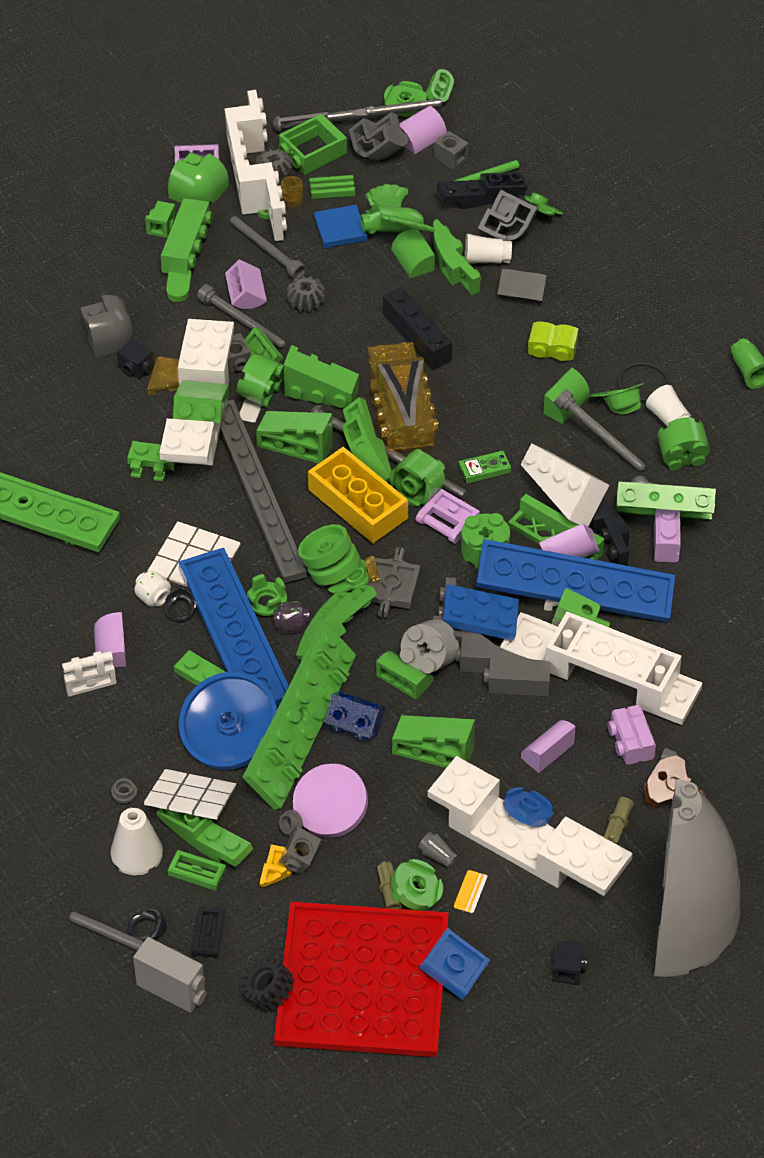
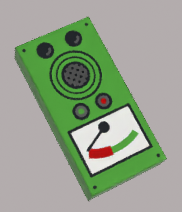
(484, 467)

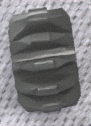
(280, 162)
(306, 294)

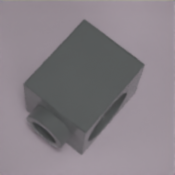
(451, 150)
(238, 354)
(306, 844)

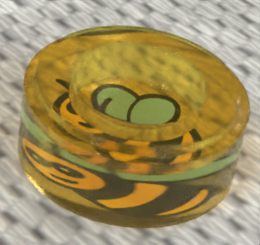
(372, 568)

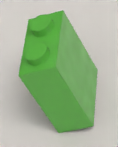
(200, 401)

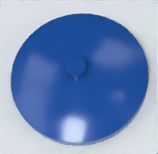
(226, 719)

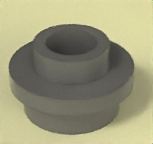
(124, 785)
(290, 822)

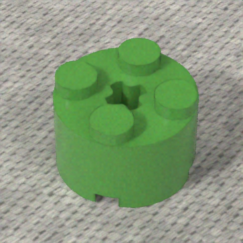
(261, 379)
(683, 443)
(418, 477)
(482, 527)

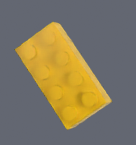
(358, 494)

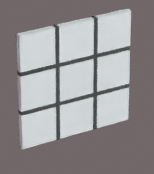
(185, 543)
(190, 794)

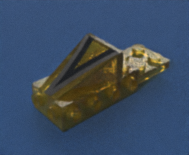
(402, 396)

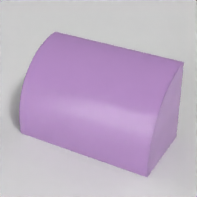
(423, 129)
(202, 150)
(245, 285)
(575, 542)
(110, 637)
(549, 745)

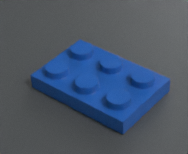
(480, 612)

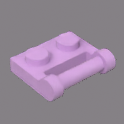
(451, 510)

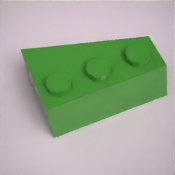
(318, 382)
(297, 434)
(434, 739)

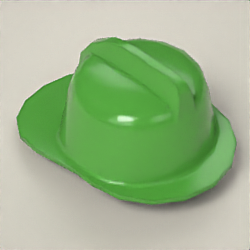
(622, 400)

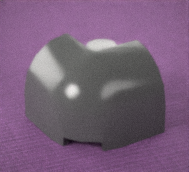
(378, 139)
(508, 217)
(107, 325)

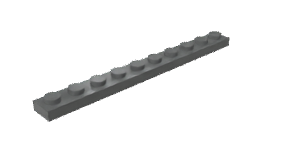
(261, 496)

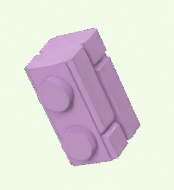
(666, 535)
(632, 735)

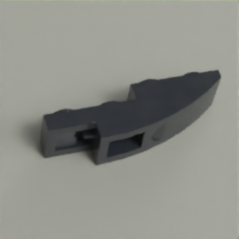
(482, 191)
(614, 531)

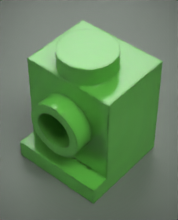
(160, 219)

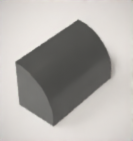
(522, 285)

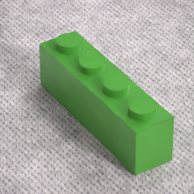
(186, 236)

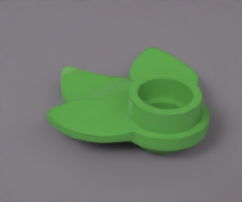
(541, 202)
(358, 577)

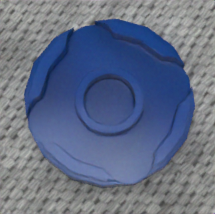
(528, 807)

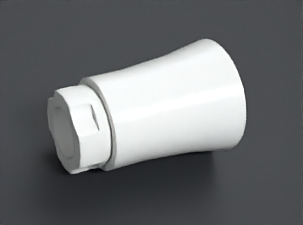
(487, 250)
(666, 404)

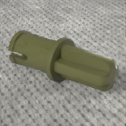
(618, 819)
(385, 873)

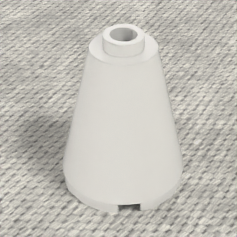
(135, 844)

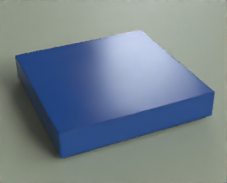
(339, 226)
(454, 963)

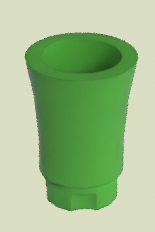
(749, 362)

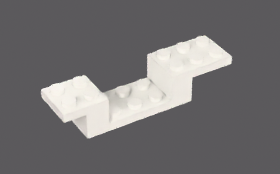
(256, 182)
(202, 360)
(612, 655)
(541, 850)

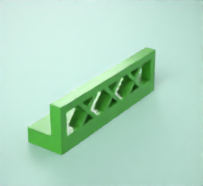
(545, 519)

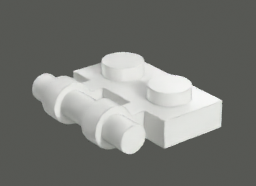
(91, 678)

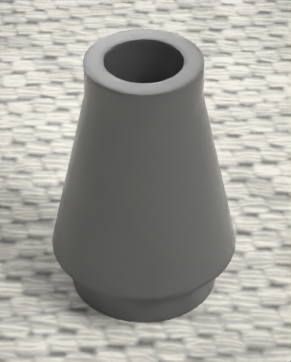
(436, 849)

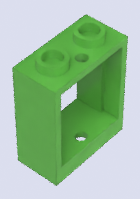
(306, 131)

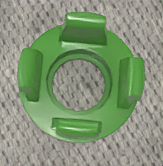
(262, 588)

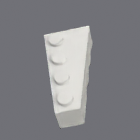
(566, 485)

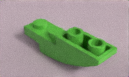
(450, 259)
(363, 440)
(337, 611)
(206, 836)

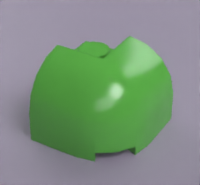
(198, 179)

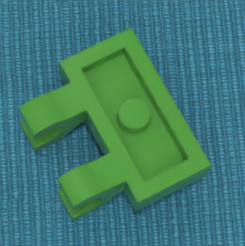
(148, 455)

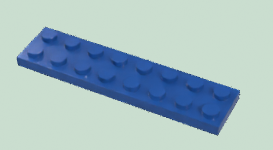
(548, 573)
(231, 619)

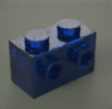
(354, 715)

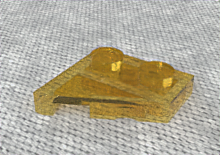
(164, 375)

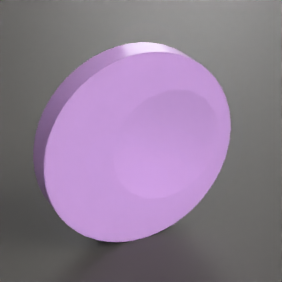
(330, 800)

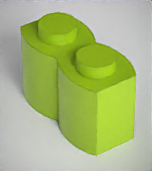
(553, 341)

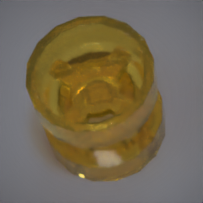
(292, 191)

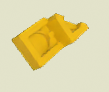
(274, 870)

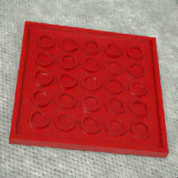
(361, 980)

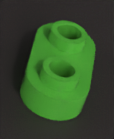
(440, 86)

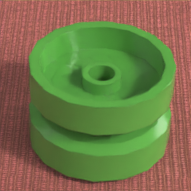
(329, 554)

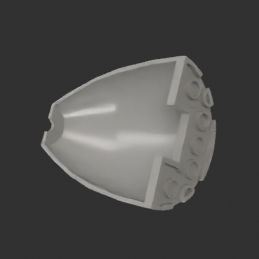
(699, 885)

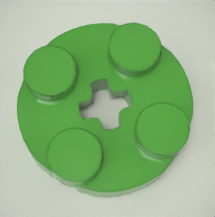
(404, 90)
(407, 893)

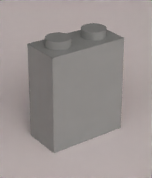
(169, 975)

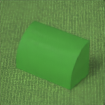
(413, 253)
(576, 385)
(402, 675)

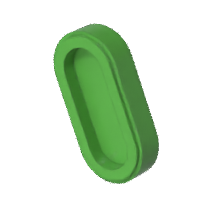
(178, 286)

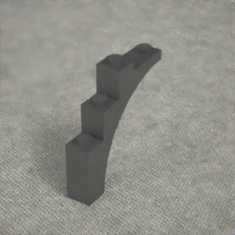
(501, 669)

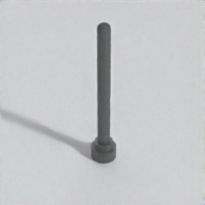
(294, 267)
(209, 296)
(566, 401)
(107, 931)

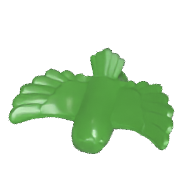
(387, 213)

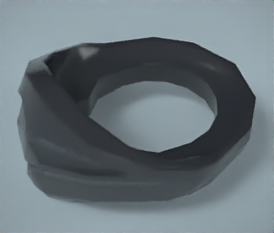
(179, 593)
(152, 915)

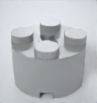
(429, 646)

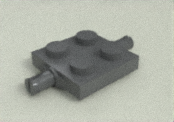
(396, 583)

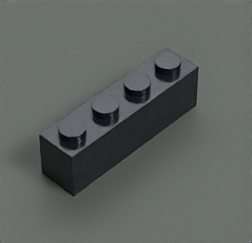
(417, 328)

